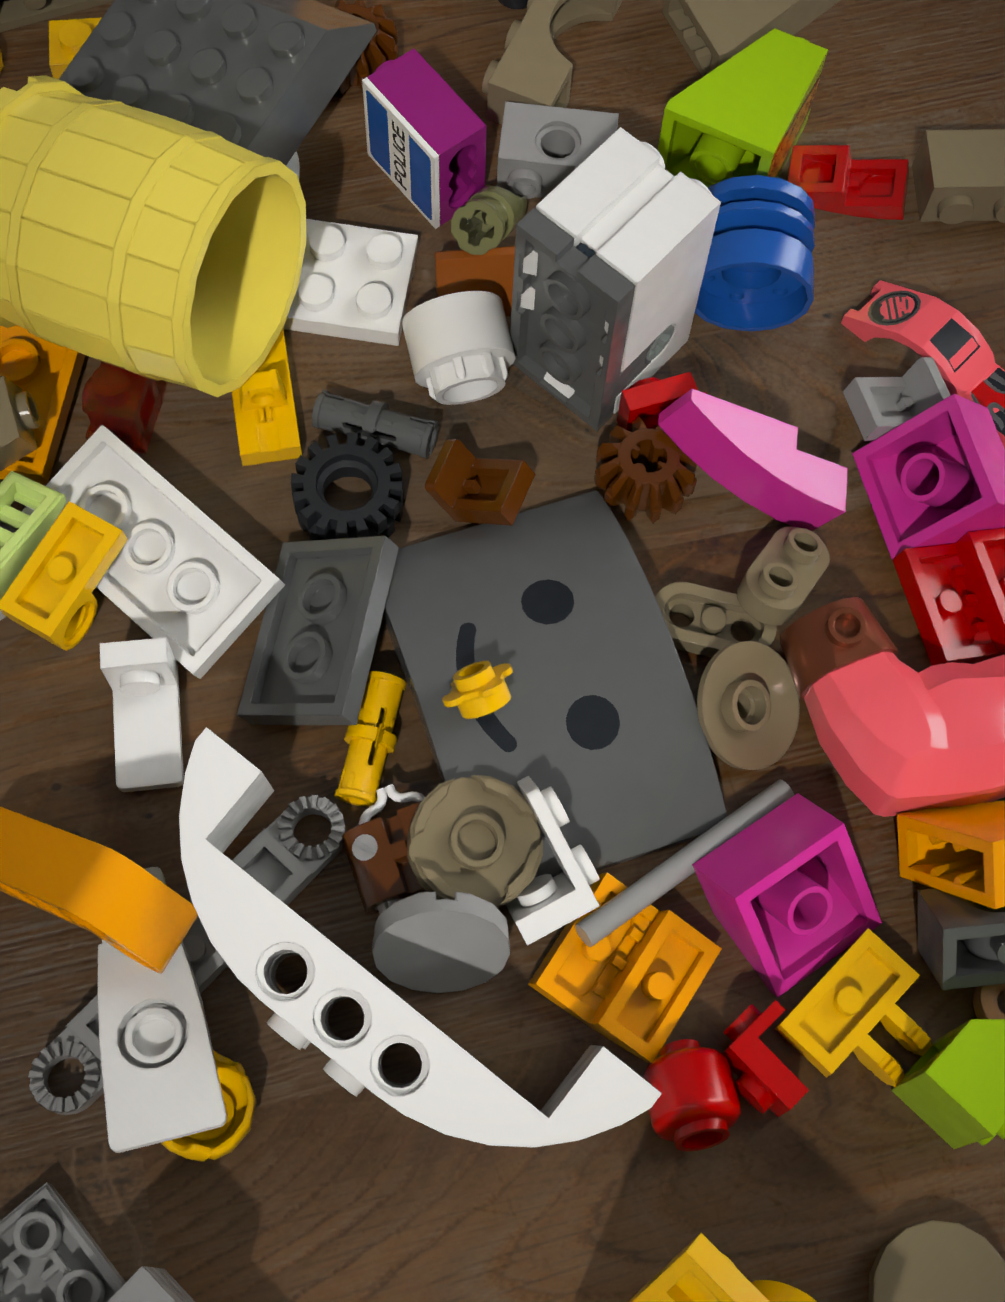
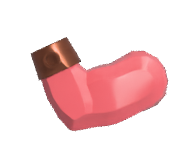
(892, 731)

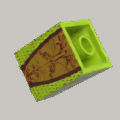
(743, 111)

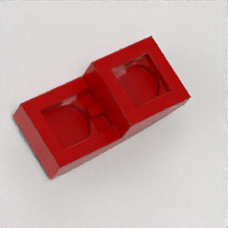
(850, 185)

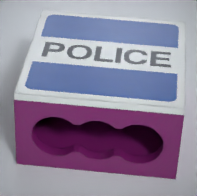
(424, 136)

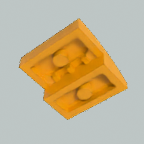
(631, 980)

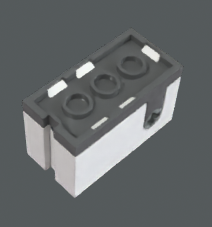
(609, 275)

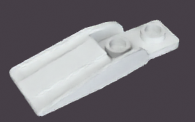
(154, 1051)

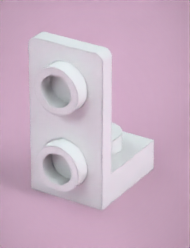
(144, 713)
(560, 899)

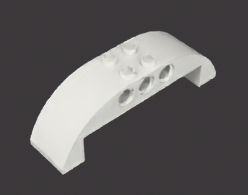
(259, 931)

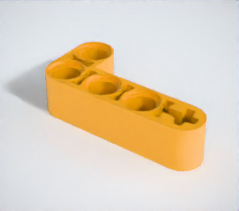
(92, 889)

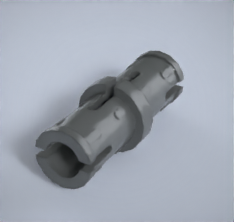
(377, 421)

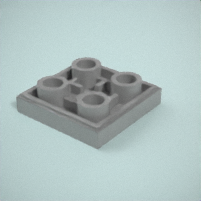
(52, 1255)

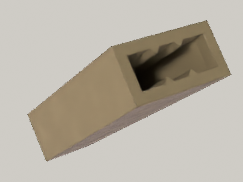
(722, 28)

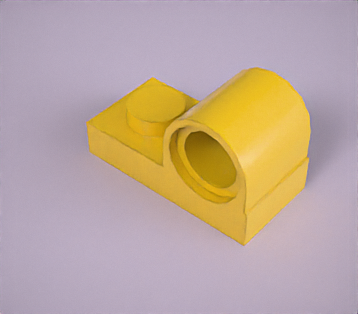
(57, 582)

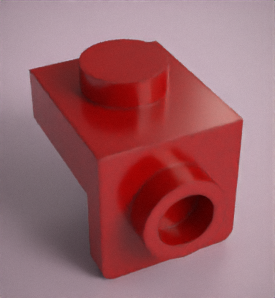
(650, 397)
(761, 1074)

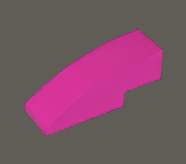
(757, 459)

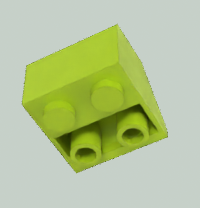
(961, 1084)

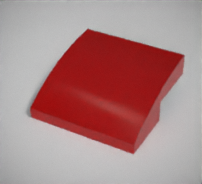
(958, 596)

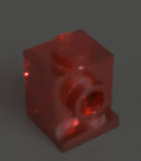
(123, 404)

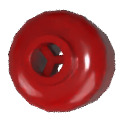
(696, 1095)

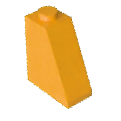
(956, 850)

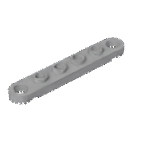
(272, 860)

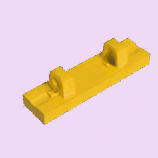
(267, 411)

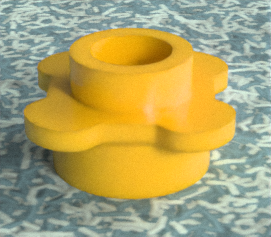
(479, 689)

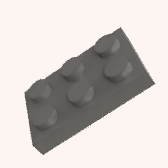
(319, 632)

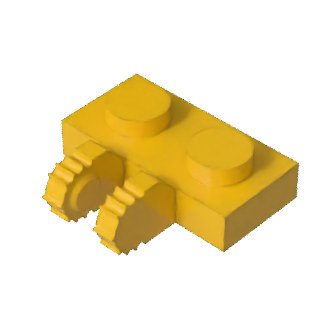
(849, 1004)

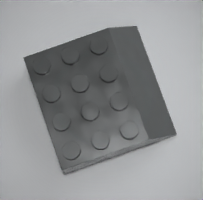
(224, 65)

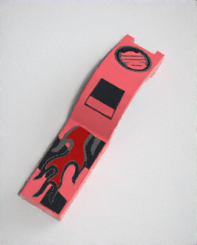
(935, 332)

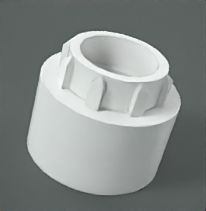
(459, 346)

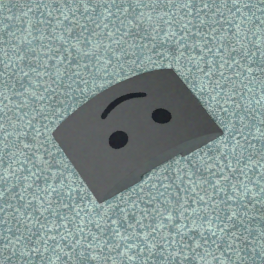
(592, 682)

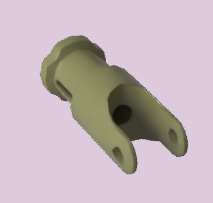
(487, 219)

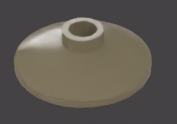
(748, 705)

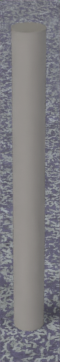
(678, 866)

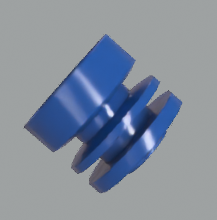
(759, 255)

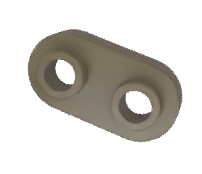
(783, 575)
(711, 616)

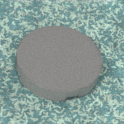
(441, 942)

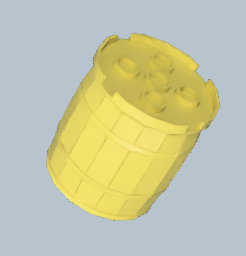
(143, 238)

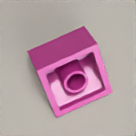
(936, 476)
(789, 892)

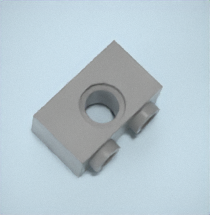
(546, 145)

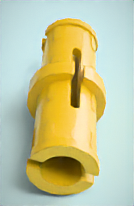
(370, 739)

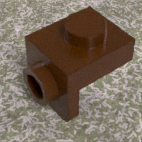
(478, 487)

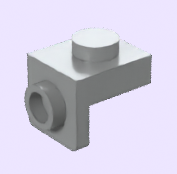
(887, 402)

